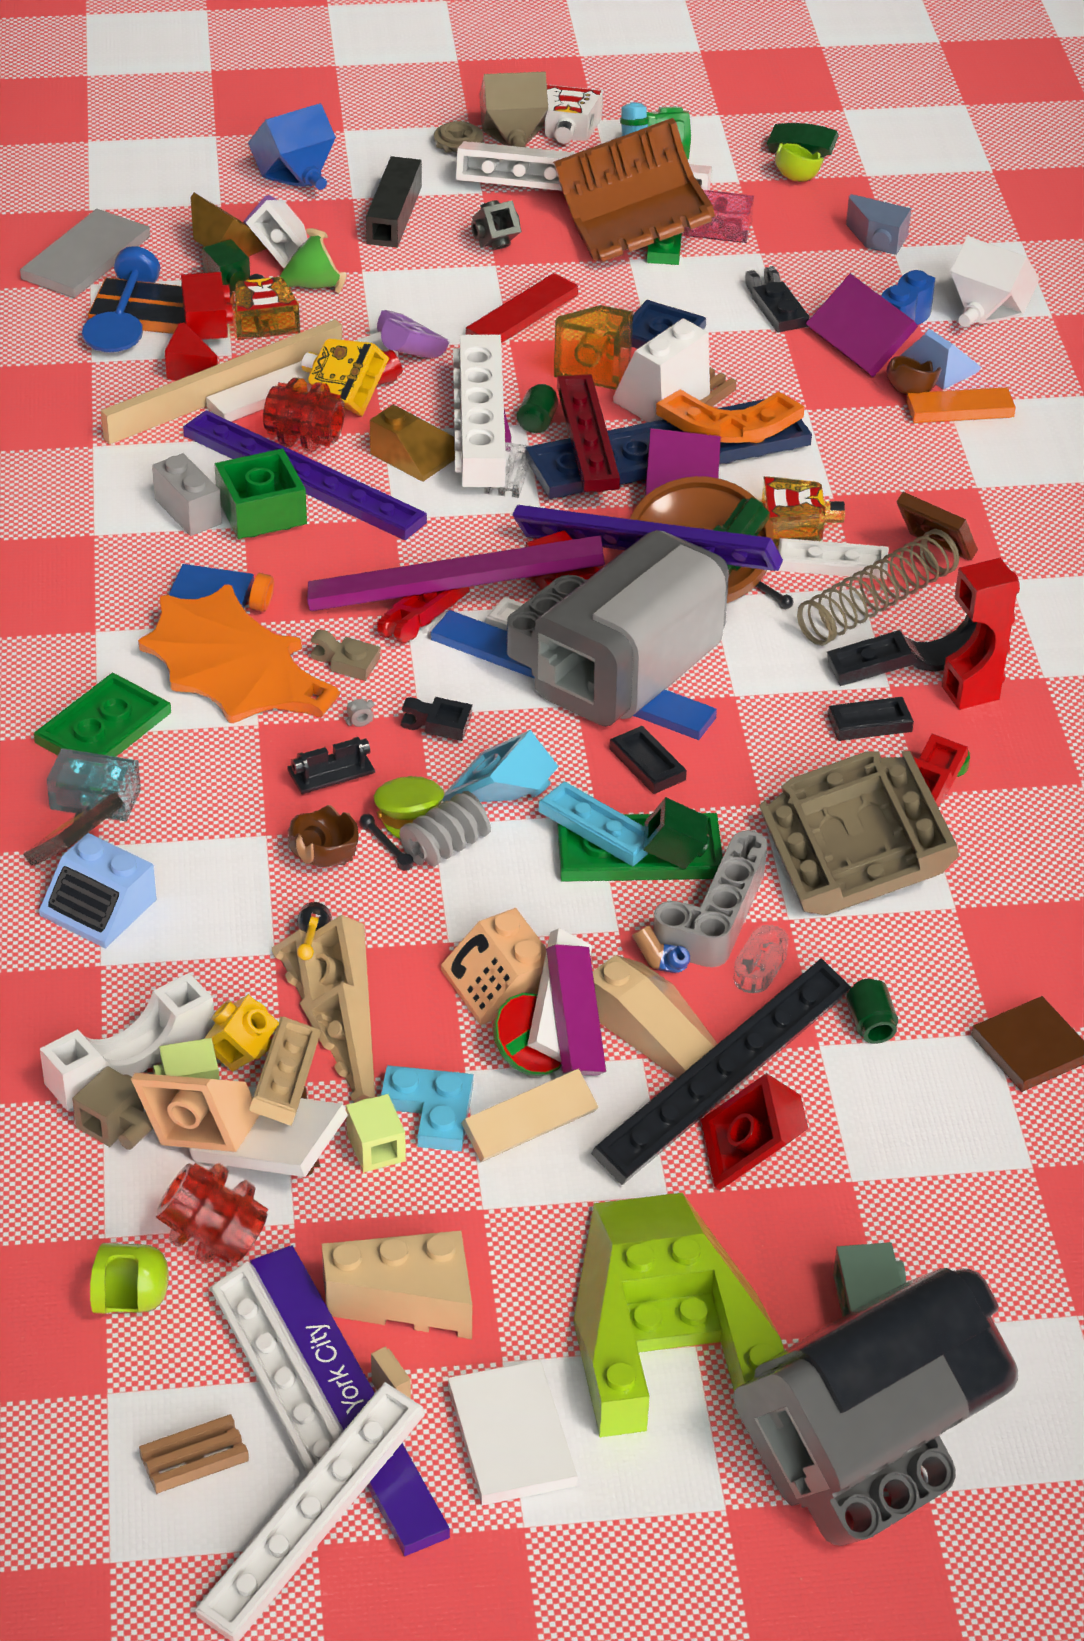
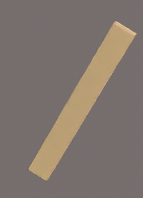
(191, 392)

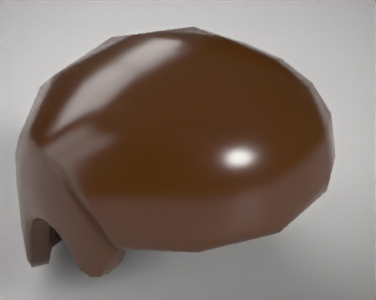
(911, 376)

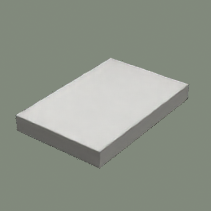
(282, 1147)
(512, 1432)

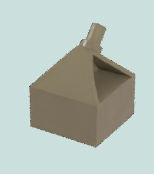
(513, 106)

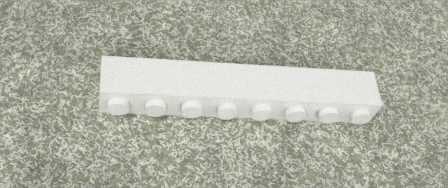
(525, 166)

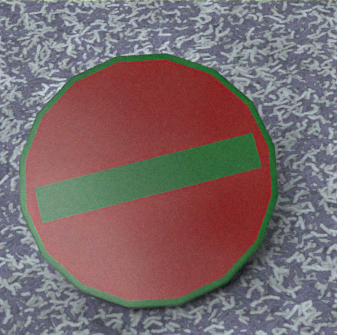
(512, 1033)

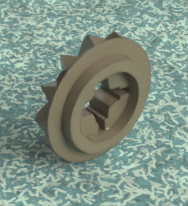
(454, 133)

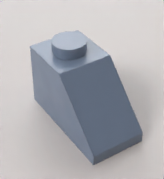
(878, 223)

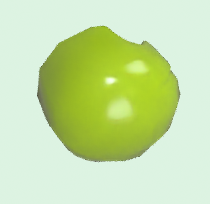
(797, 162)

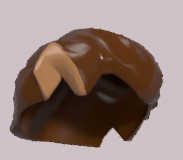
(323, 837)

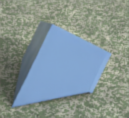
(942, 353)

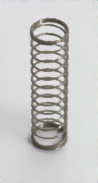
(826, 616)

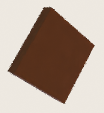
(923, 517)
(1030, 1043)

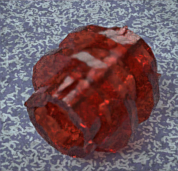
(297, 413)
(212, 1213)

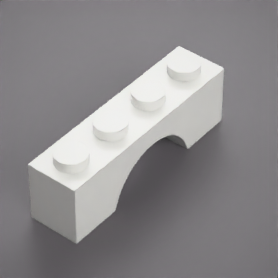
(174, 1015)

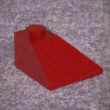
(751, 1128)

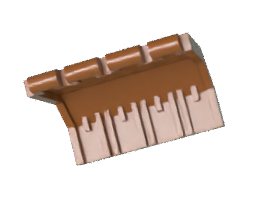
(632, 191)

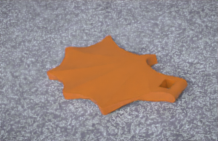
(232, 658)

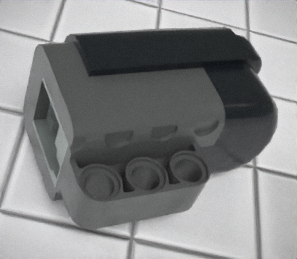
(871, 1397)

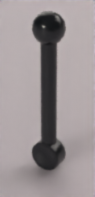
(785, 601)
(404, 861)

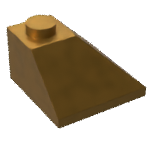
(215, 225)
(410, 443)

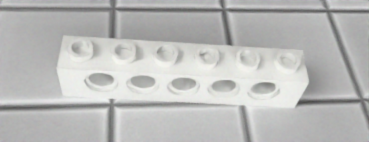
(479, 411)

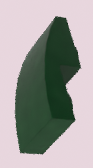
(809, 136)

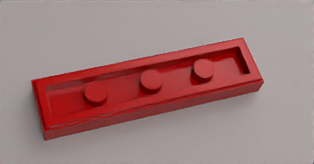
(525, 308)

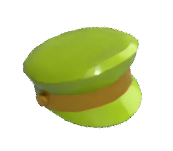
(405, 800)

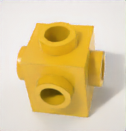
(241, 1032)

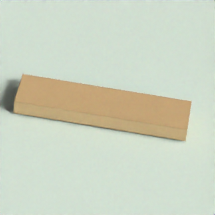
(285, 1071)

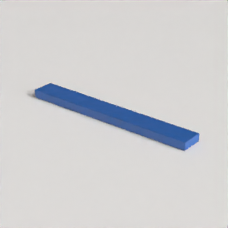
(490, 644)

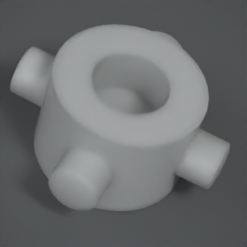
(359, 712)

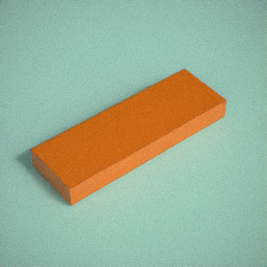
(960, 405)

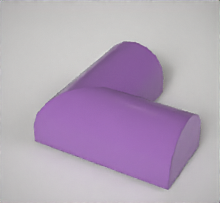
(408, 336)

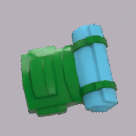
(635, 117)

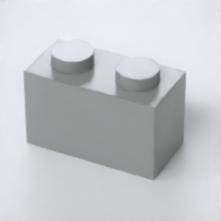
(187, 494)

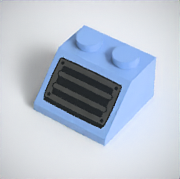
(98, 890)

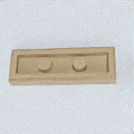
(529, 1115)

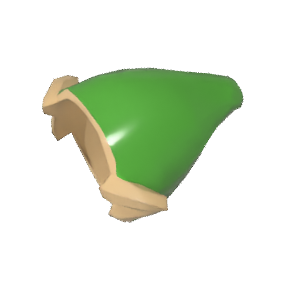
(312, 265)

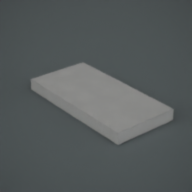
(84, 253)

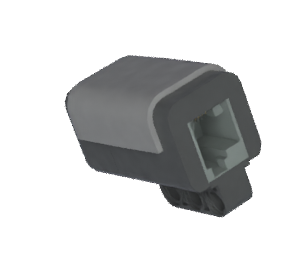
(626, 630)

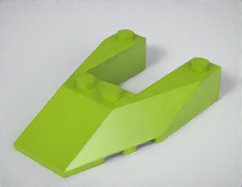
(659, 1284)

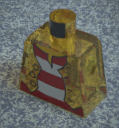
(265, 308)
(799, 508)

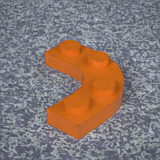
(733, 426)

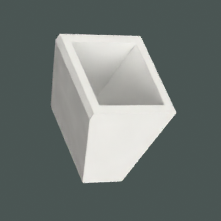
(662, 367)

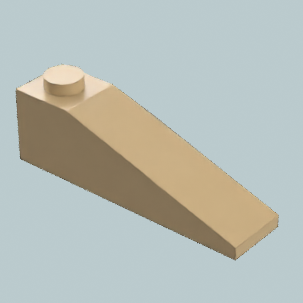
(650, 1014)

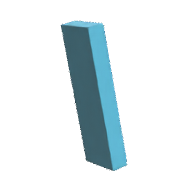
(595, 822)

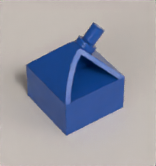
(294, 147)

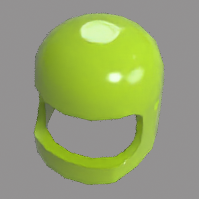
(128, 1278)

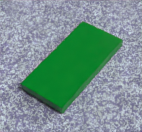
(587, 862)

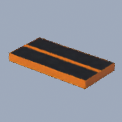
(154, 304)

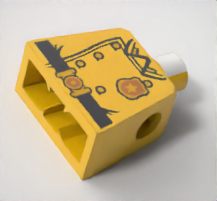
(348, 369)

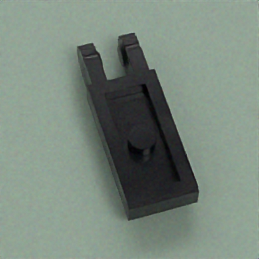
(776, 300)

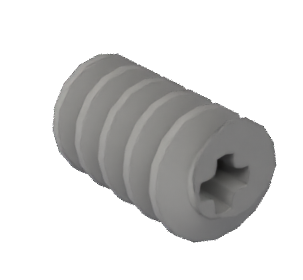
(445, 829)

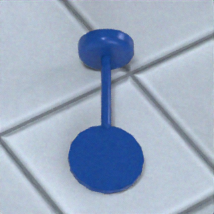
(117, 329)

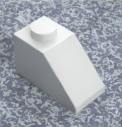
(278, 229)

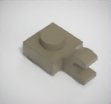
(348, 658)

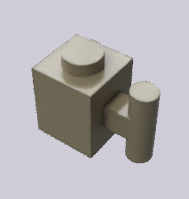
(111, 1110)

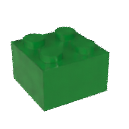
(261, 493)

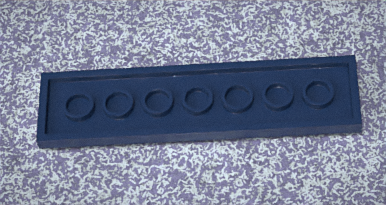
(559, 475)

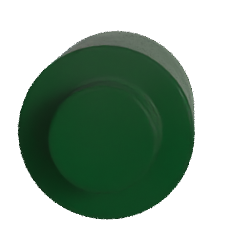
(537, 408)
(872, 1010)

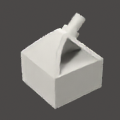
(992, 282)

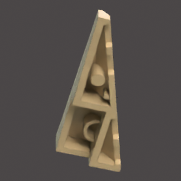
(336, 996)

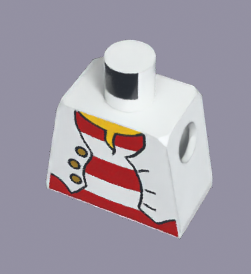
(572, 113)

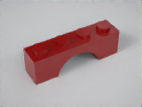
(978, 668)

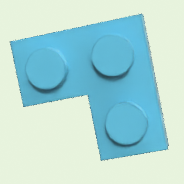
(438, 1096)

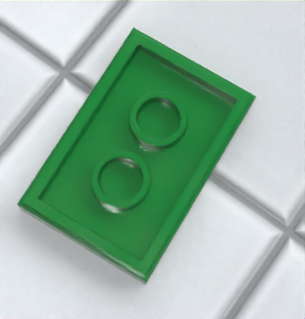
(104, 719)

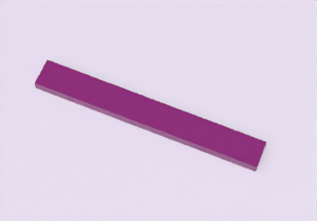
(455, 573)

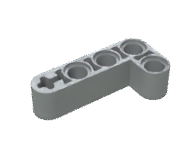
(714, 927)

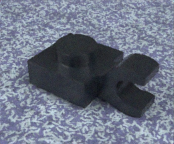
(441, 718)

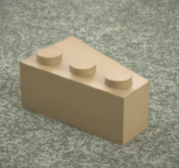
(400, 1280)

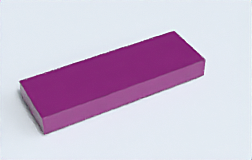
(576, 1009)

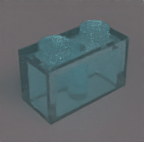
(86, 777)

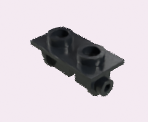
(319, 770)

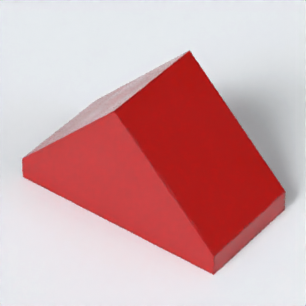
(187, 354)

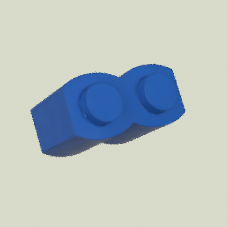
(913, 295)

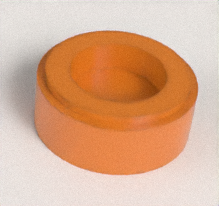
(261, 592)

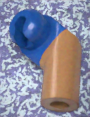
(661, 956)

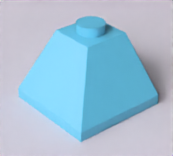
(507, 771)

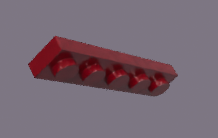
(588, 433)

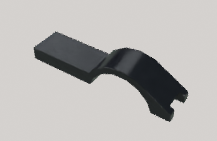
(895, 652)

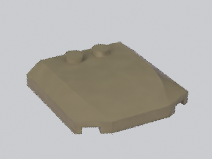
(858, 831)

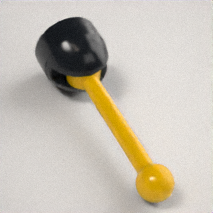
(310, 925)

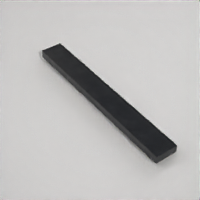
(720, 1072)

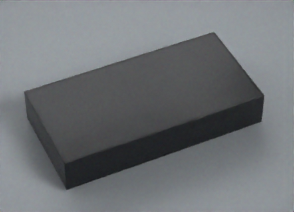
(870, 718)
(648, 759)

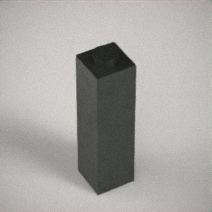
(393, 202)

